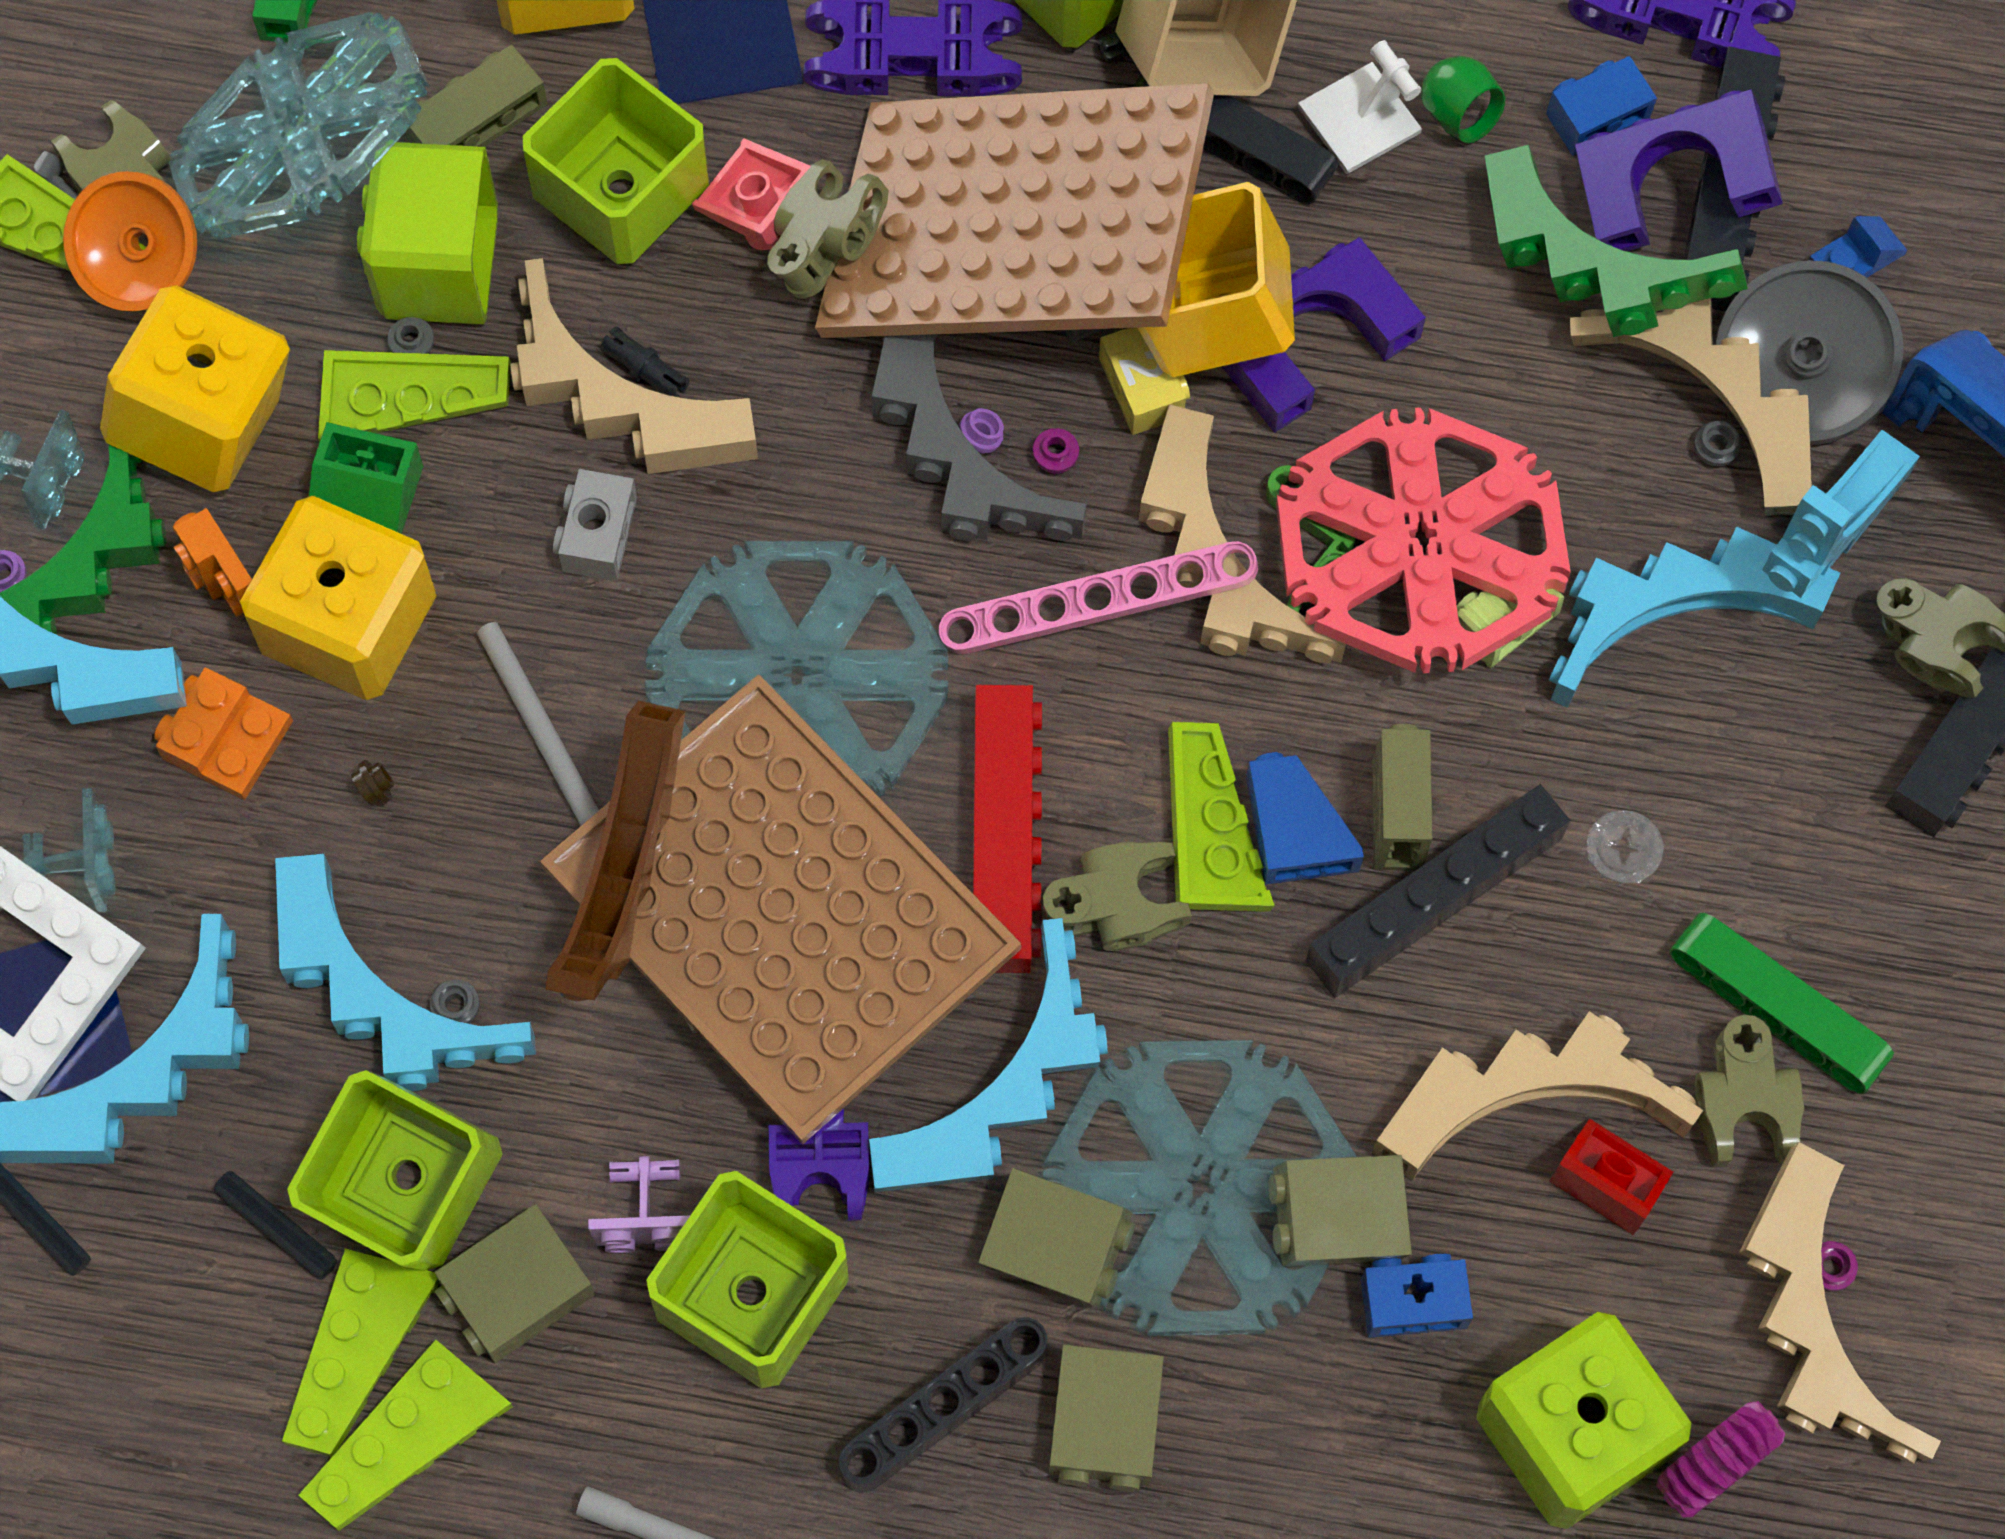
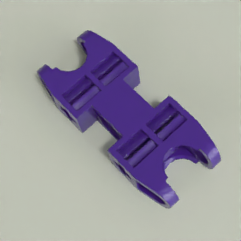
(1690, 19)
(913, 47)
(831, 1156)

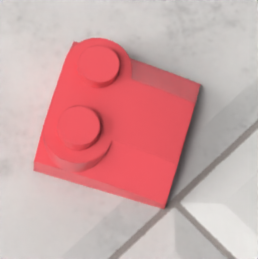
(750, 192)

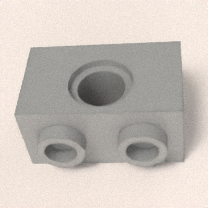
(600, 550)

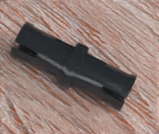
(644, 363)

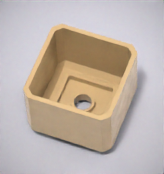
(1206, 41)

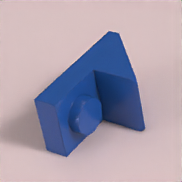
(1864, 248)

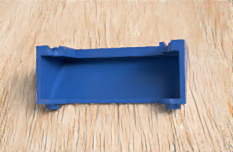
(1962, 376)

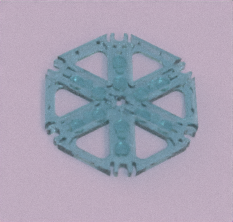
(271, 139)
(820, 636)
(1175, 1146)

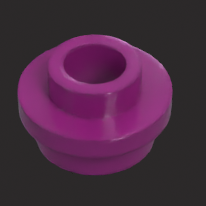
(1053, 462)
(1845, 1260)

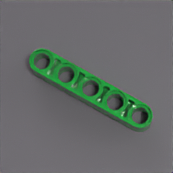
(1783, 1001)

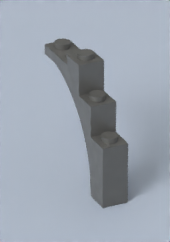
(938, 450)

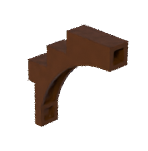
(623, 865)

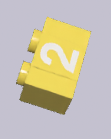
(1139, 381)

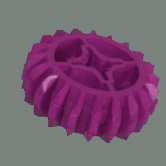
(1720, 1459)

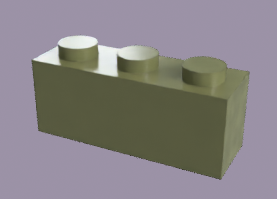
(481, 103)

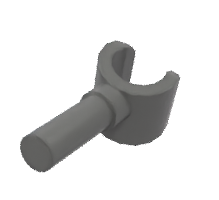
(50, 168)

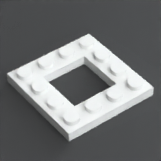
(98, 965)

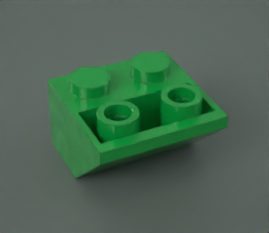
(366, 474)

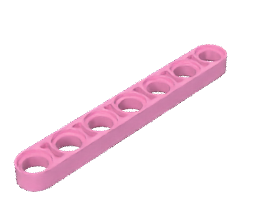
(1121, 603)

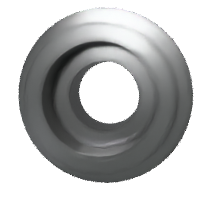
(422, 344)
(1723, 433)
(451, 990)

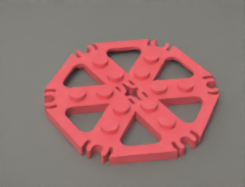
(1389, 541)

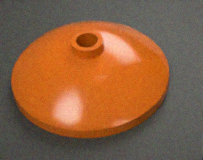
(105, 233)

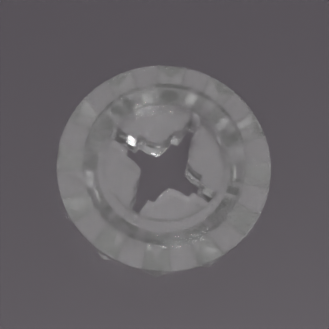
(1641, 835)

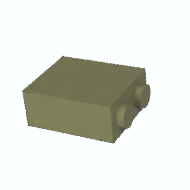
(1402, 798)
(1340, 1210)
(1057, 1238)
(512, 1285)
(1106, 1417)

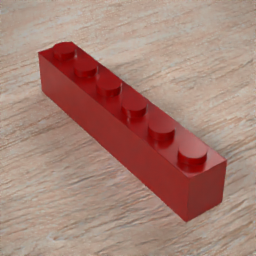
(1005, 813)

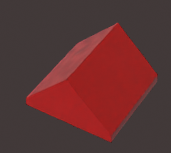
(1611, 1176)

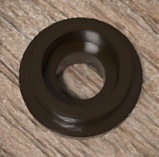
(373, 782)

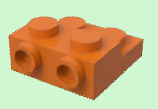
(210, 559)
(222, 733)

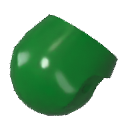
(1451, 89)

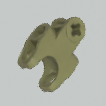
(130, 149)
(823, 227)
(1939, 631)
(1109, 896)
(1748, 1090)

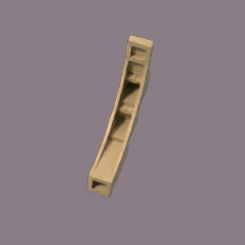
(1773, 424)
(665, 429)
(1180, 501)
(1525, 1071)
(1824, 1383)

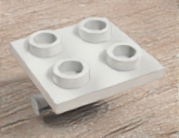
(1363, 111)

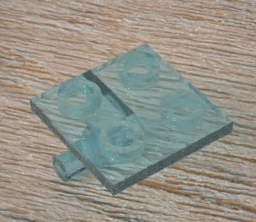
(48, 475)
(93, 859)

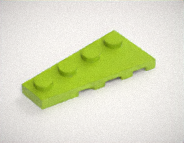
(32, 214)
(408, 389)
(1210, 832)
(359, 1333)
(414, 1424)

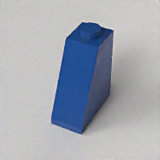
(1296, 823)

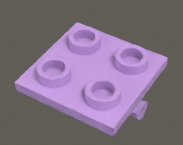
(622, 1234)

